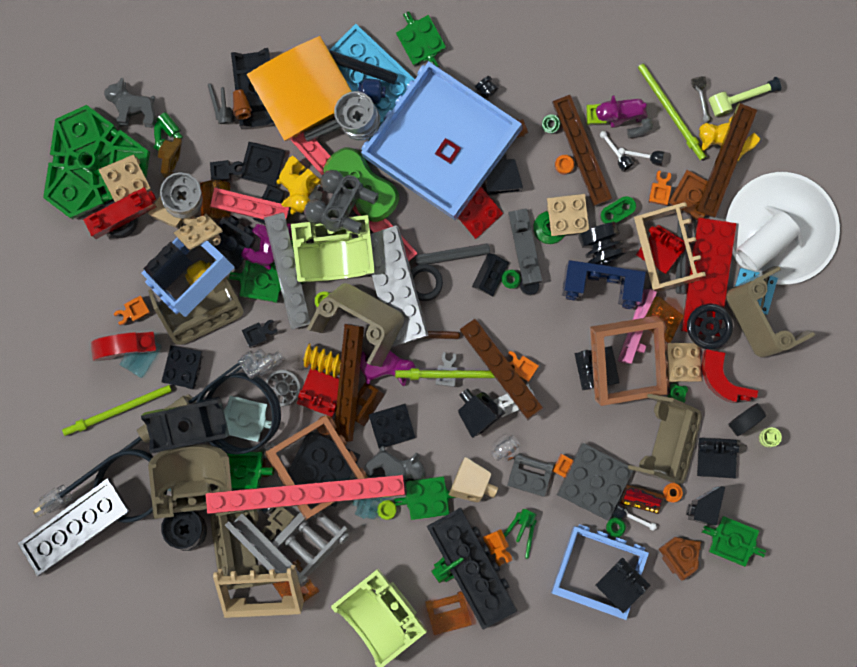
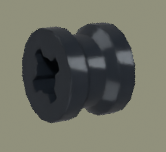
(487, 87)

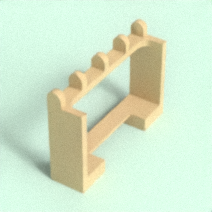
(643, 236)
(238, 606)

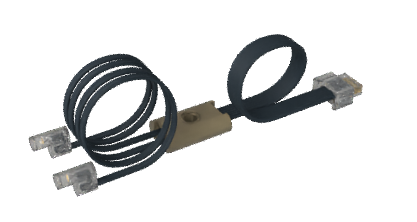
(253, 365)

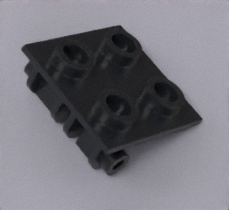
(182, 367)
(585, 368)
(392, 426)
(717, 458)
(622, 585)

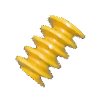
(322, 361)

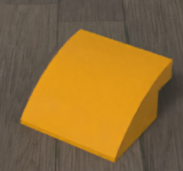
(300, 87)

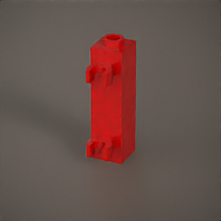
(120, 212)

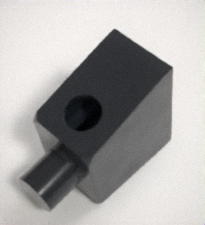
(504, 178)
(478, 412)

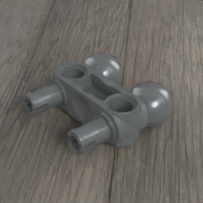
(341, 202)

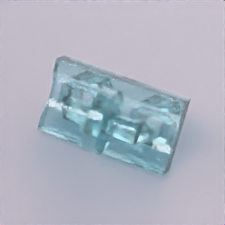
(363, 508)

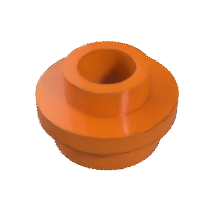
(666, 492)

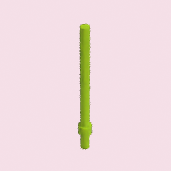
(692, 142)
(415, 374)
(82, 424)

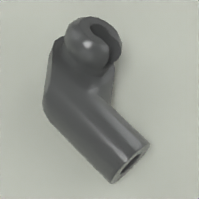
(640, 131)

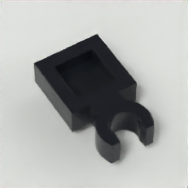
(223, 170)
(256, 334)

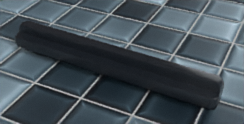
(364, 68)

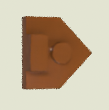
(681, 556)

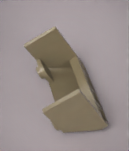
(213, 312)
(383, 319)
(752, 320)
(673, 442)
(230, 552)

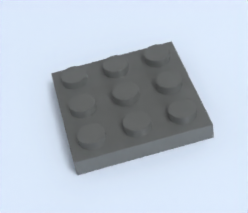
(594, 481)

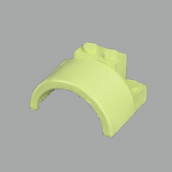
(332, 253)
(380, 617)

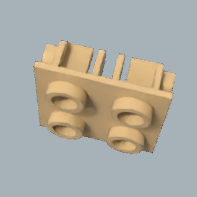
(124, 177)
(567, 214)
(198, 232)
(683, 362)

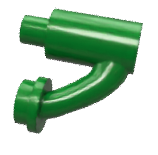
(165, 122)

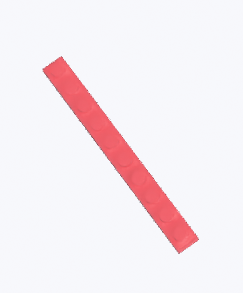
(318, 157)
(304, 494)

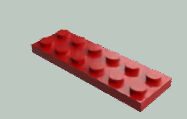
(715, 247)

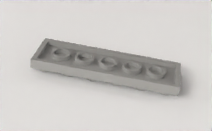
(395, 283)

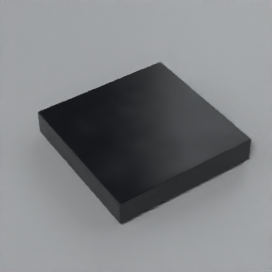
(262, 164)

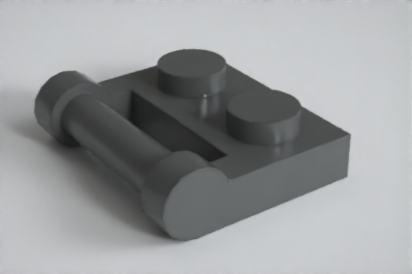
(529, 481)

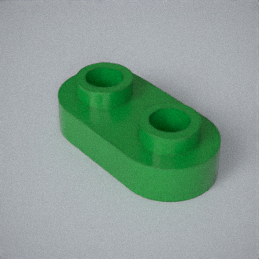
(617, 211)

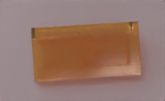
(207, 192)

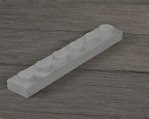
(286, 270)

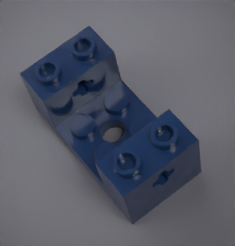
(631, 281)

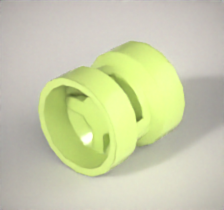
(773, 437)

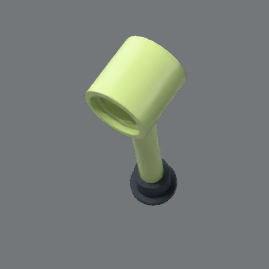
(722, 103)

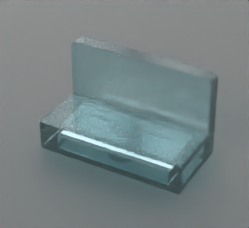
(140, 362)

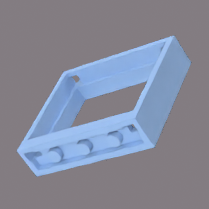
(200, 287)
(603, 538)

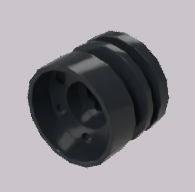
(602, 243)
(174, 535)

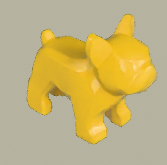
(715, 135)
(298, 185)

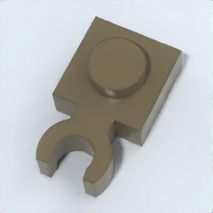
(279, 520)

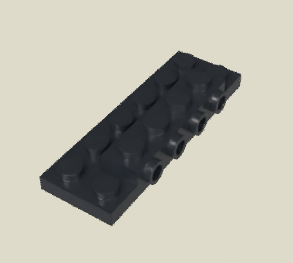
(477, 572)

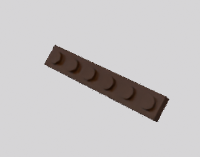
(582, 150)
(726, 160)
(501, 369)
(349, 380)

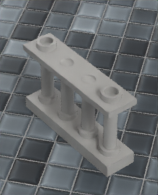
(299, 524)

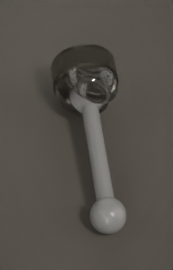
(699, 84)

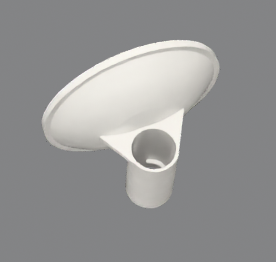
(784, 224)

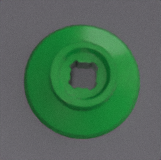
(542, 232)

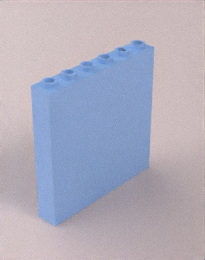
(426, 115)

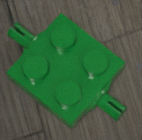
(421, 40)
(258, 282)
(247, 470)
(426, 498)
(733, 541)

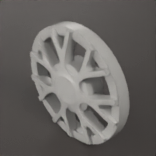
(283, 388)

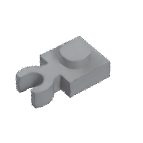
(447, 366)

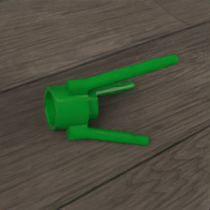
(526, 520)
(442, 572)

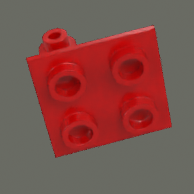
(479, 213)
(665, 248)
(319, 393)

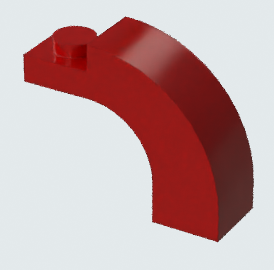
(122, 344)
(717, 382)

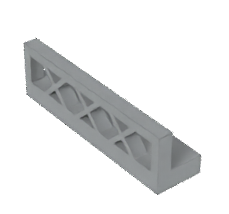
(259, 544)

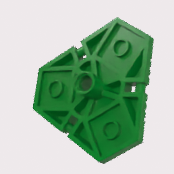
(78, 137)

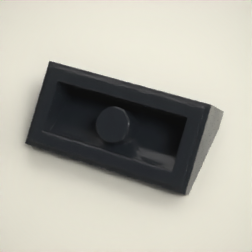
(490, 274)

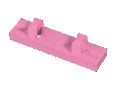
(632, 339)

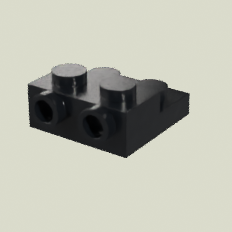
(234, 240)

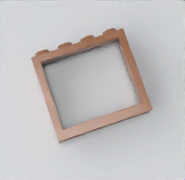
(599, 363)
(340, 443)

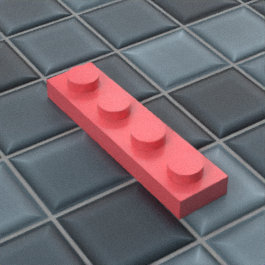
(245, 204)

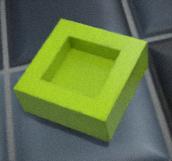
(591, 115)

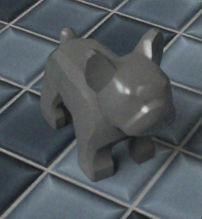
(130, 104)
(410, 468)

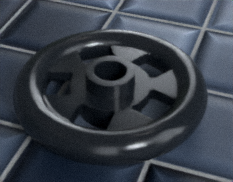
(708, 342)

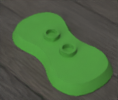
(351, 162)

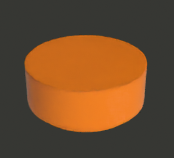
(564, 164)

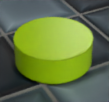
(386, 509)

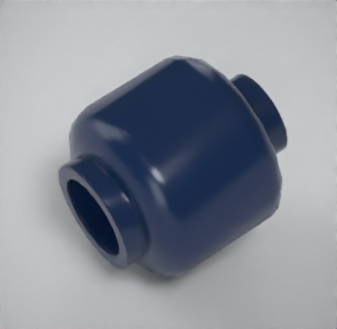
(373, 89)

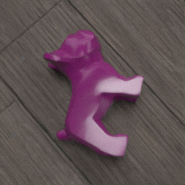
(620, 111)
(264, 255)
(388, 367)

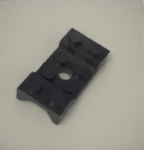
(242, 65)
(205, 423)

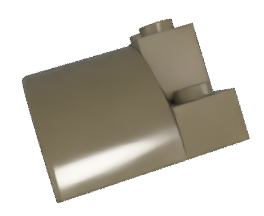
(189, 475)

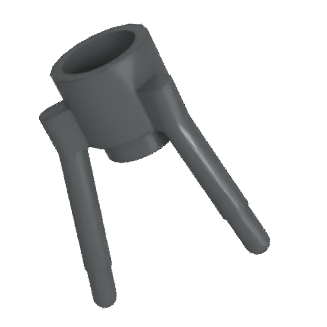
(225, 115)

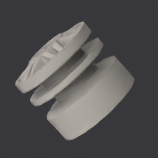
(350, 109)
(183, 185)

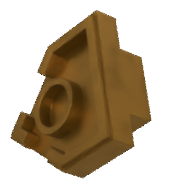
(170, 154)

